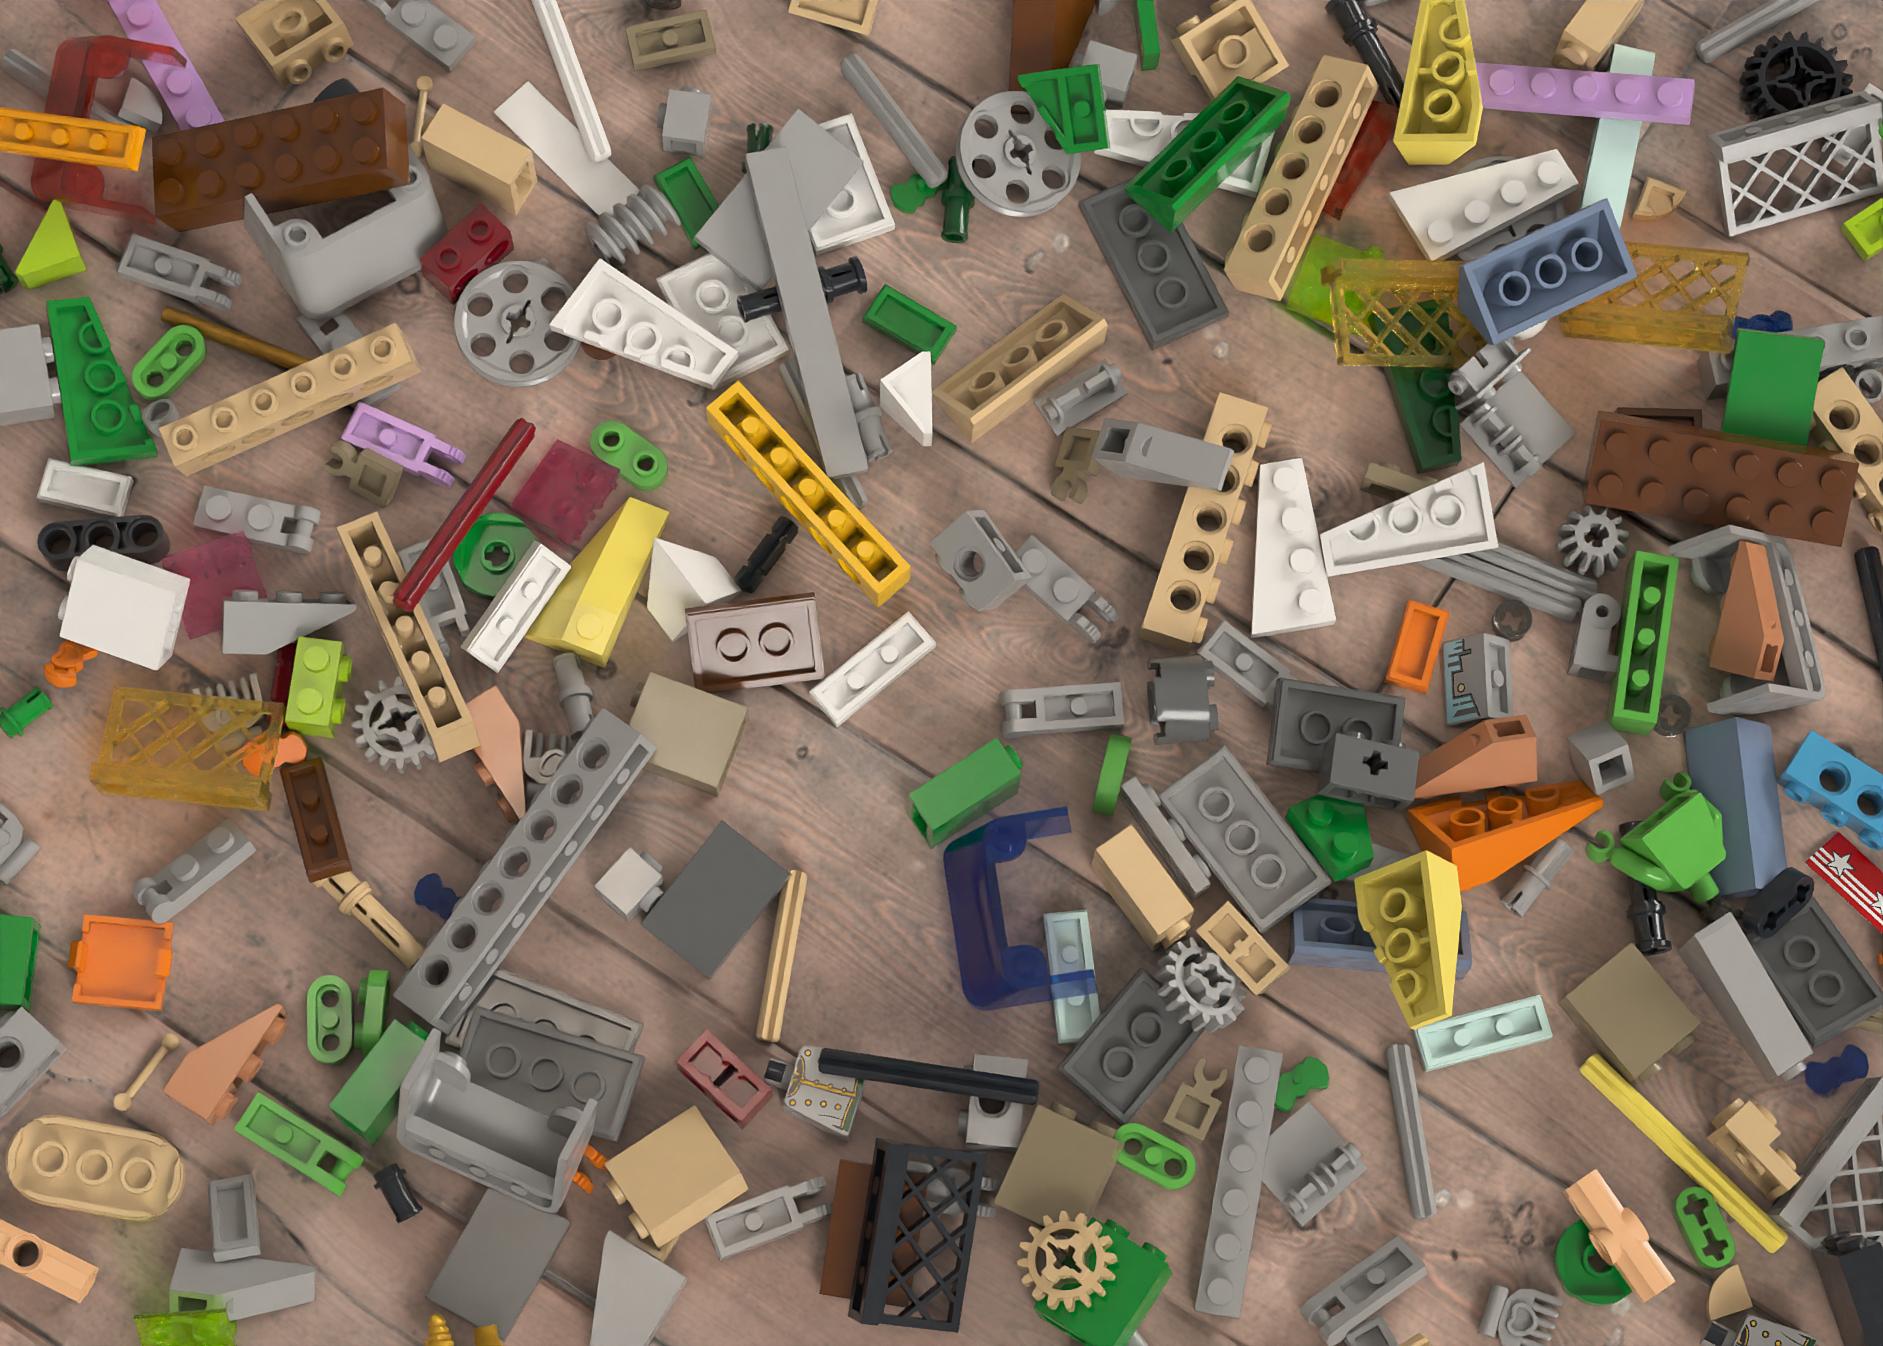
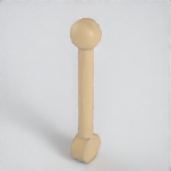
(424, 86)
(123, 1101)

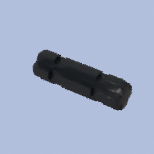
(766, 554)

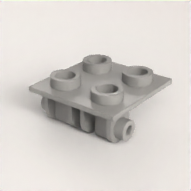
(1517, 429)
(1309, 1164)

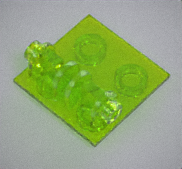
(1312, 298)
(187, 1328)

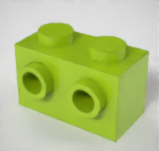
(317, 687)

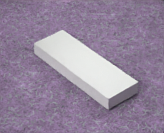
(516, 606)
(872, 669)

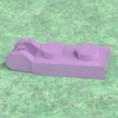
(400, 443)

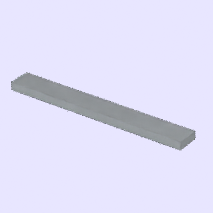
(805, 313)

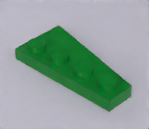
(96, 403)

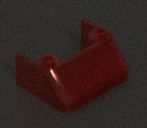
(72, 93)

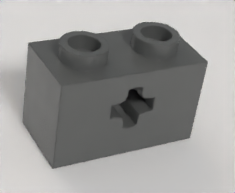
(1348, 779)

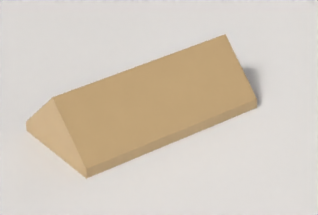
(1020, 366)

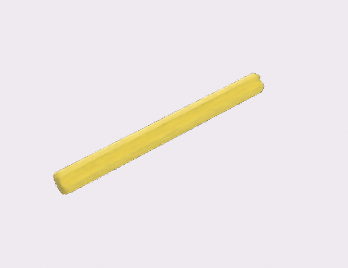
(1683, 1153)

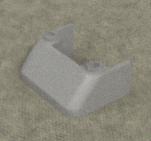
(356, 260)
(1798, 672)
(488, 1134)

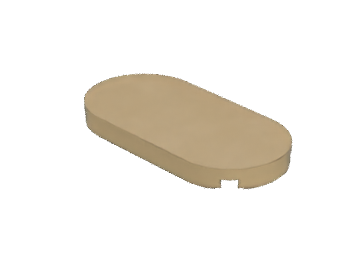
(95, 1168)

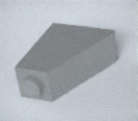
(632, 1295)

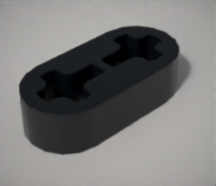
(1778, 902)

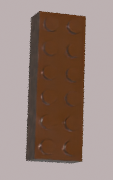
(282, 158)
(1719, 478)

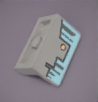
(1477, 679)

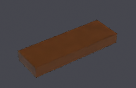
(315, 819)

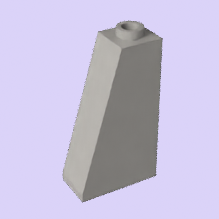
(1746, 998)

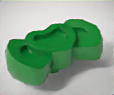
(913, 194)
(1296, 1084)

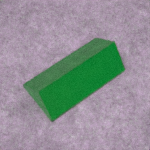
(1208, 150)

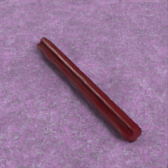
(463, 515)

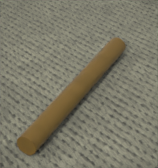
(234, 339)

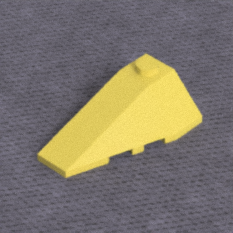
(1441, 88)
(601, 585)
(1415, 925)

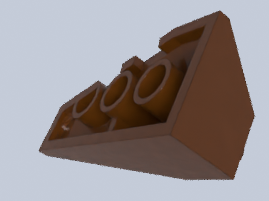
(1044, 37)

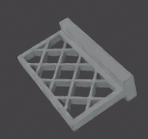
(1800, 128)
(1825, 1163)

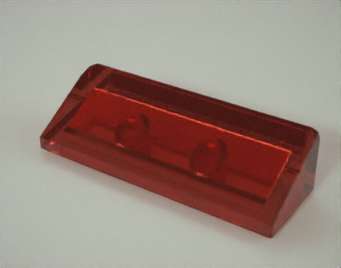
(1369, 144)

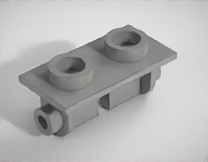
(1477, 382)
(1081, 396)

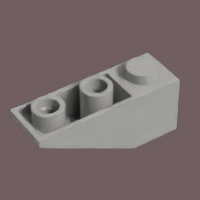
(1160, 455)
(268, 624)
(240, 1285)

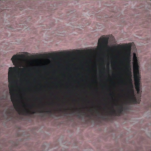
(397, 1192)

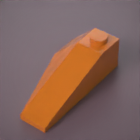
(1501, 830)

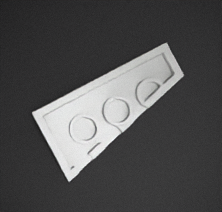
(1142, 135)
(1473, 205)
(636, 324)
(1424, 525)
(1289, 564)

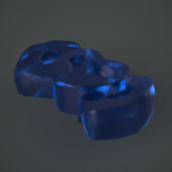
(1777, 322)
(436, 897)
(1837, 1070)

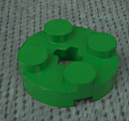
(487, 533)
(1580, 1278)

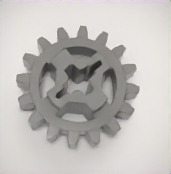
(384, 730)
(1200, 986)

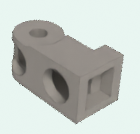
(1592, 639)

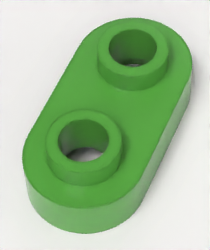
(166, 362)
(628, 455)
(374, 994)
(330, 1021)
(1154, 1153)

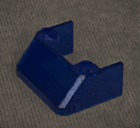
(989, 969)

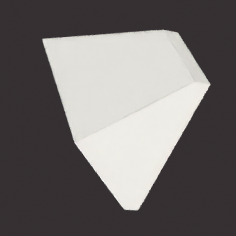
(908, 397)
(684, 580)

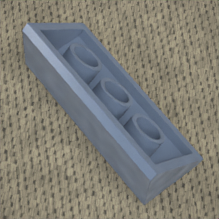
(1544, 273)
(1737, 775)
(1332, 937)

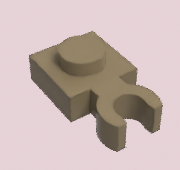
(1075, 463)
(370, 472)
(1194, 1107)

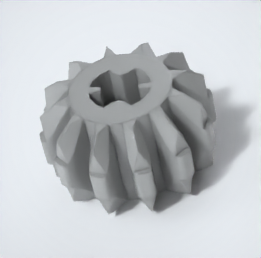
(1584, 554)

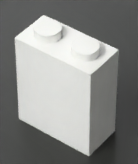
(123, 607)

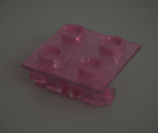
(566, 491)
(213, 574)

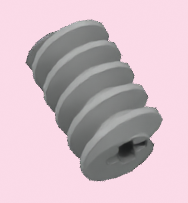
(631, 224)

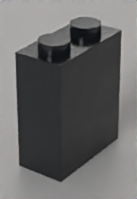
(1854, 1286)

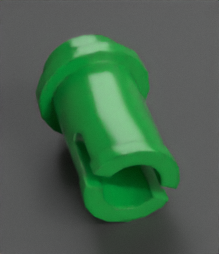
(24, 712)

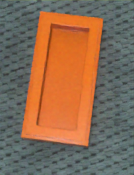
(1416, 647)

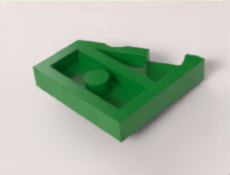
(1071, 105)
(1334, 833)

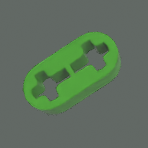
(1111, 774)
(1713, 1224)

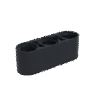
(86, 532)

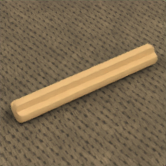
(781, 957)

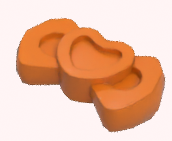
(67, 662)
(290, 749)

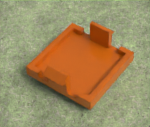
(122, 962)

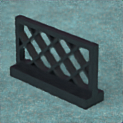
(880, 1228)

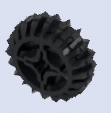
(1797, 56)

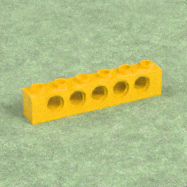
(808, 494)

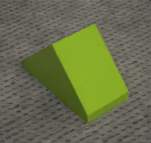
(52, 252)

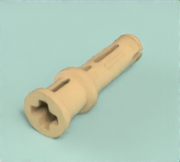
(357, 899)

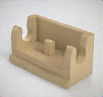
(1243, 948)

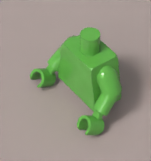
(1672, 845)

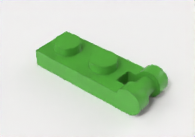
(297, 1143)

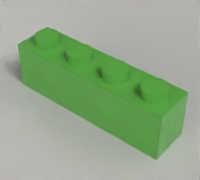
(1642, 642)

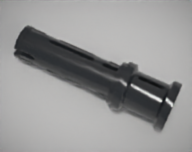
(1361, 33)
(834, 280)
(1646, 912)

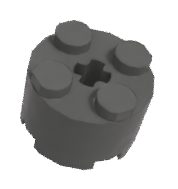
(1180, 699)

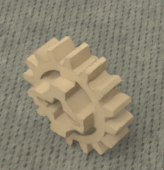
(1078, 1247)

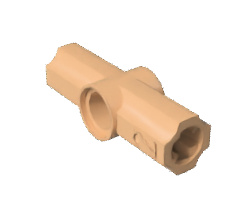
(1618, 1236)
(53, 1267)

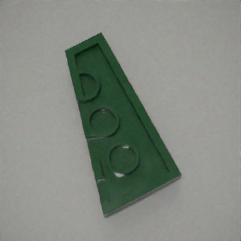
(1423, 395)

